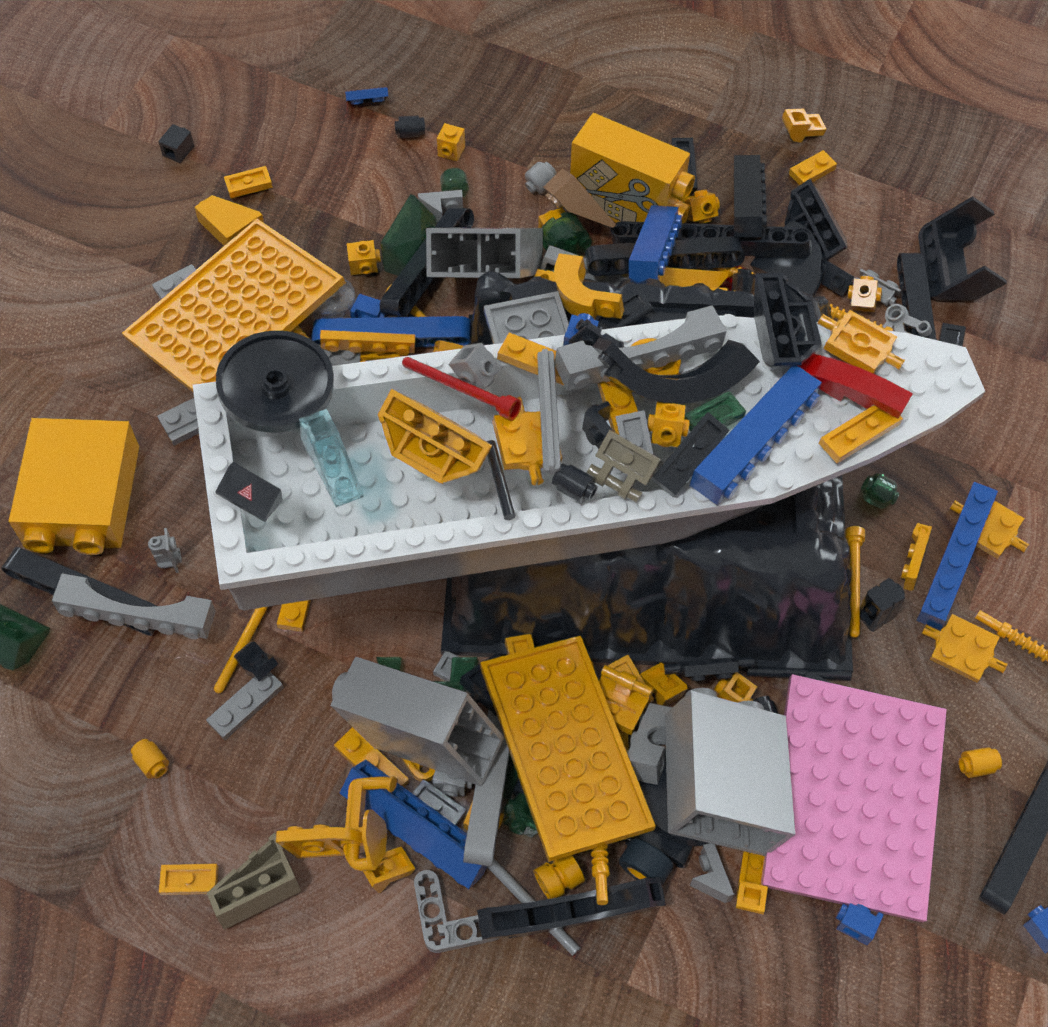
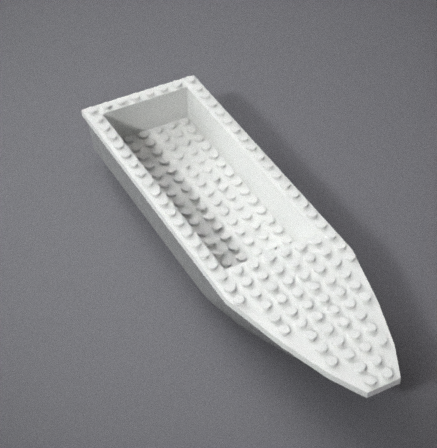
(428, 531)

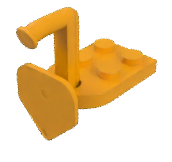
(362, 832)

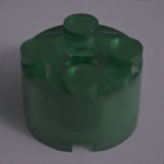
(566, 234)

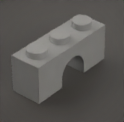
(645, 753)

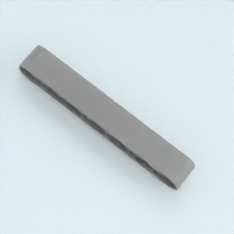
(487, 808)

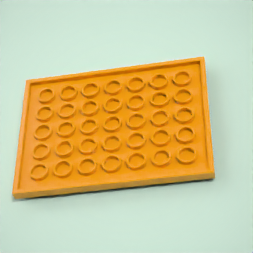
(242, 290)

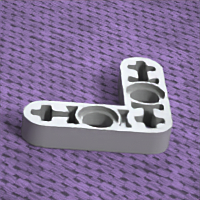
(448, 928)

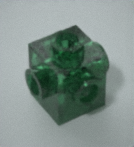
(519, 816)

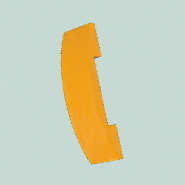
(750, 893)

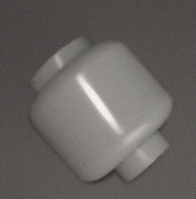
(538, 177)

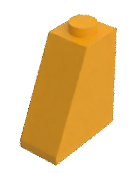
(225, 218)

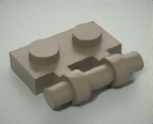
(629, 459)

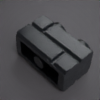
(881, 604)

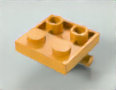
(624, 697)

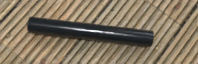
(500, 482)

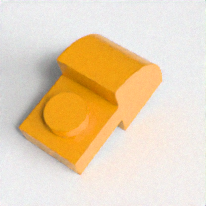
(802, 124)

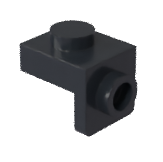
(952, 334)
(595, 423)

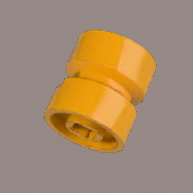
(558, 876)

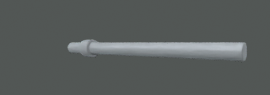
(563, 938)

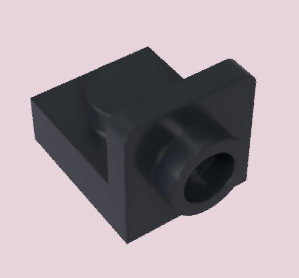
(255, 661)

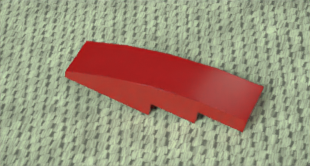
(857, 384)

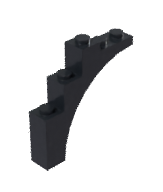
(570, 910)

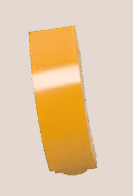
(577, 298)

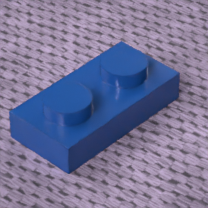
(357, 96)

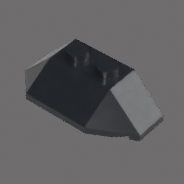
(813, 212)
(784, 321)

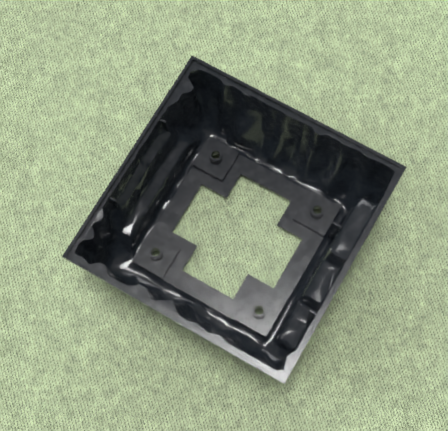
(704, 597)

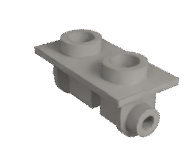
(889, 288)
(165, 551)

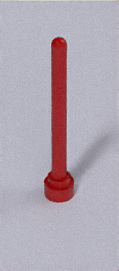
(507, 406)

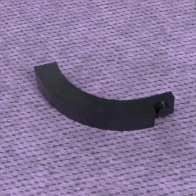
(705, 381)

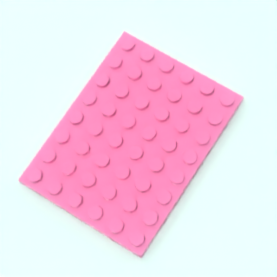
(861, 798)

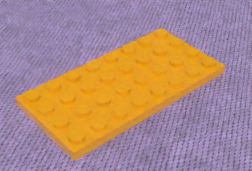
(566, 748)

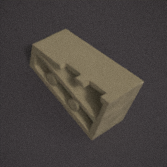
(254, 886)

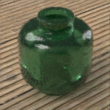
(454, 179)
(879, 490)

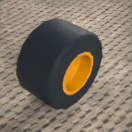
(645, 861)

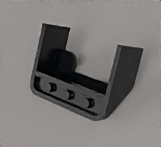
(944, 257)

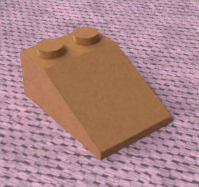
(568, 193)

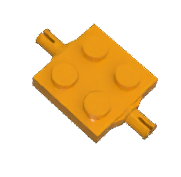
(860, 342)
(521, 443)
(999, 530)
(964, 648)

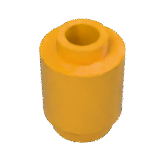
(149, 759)
(980, 762)

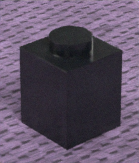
(176, 143)

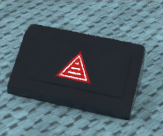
(249, 492)

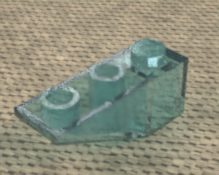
(330, 457)

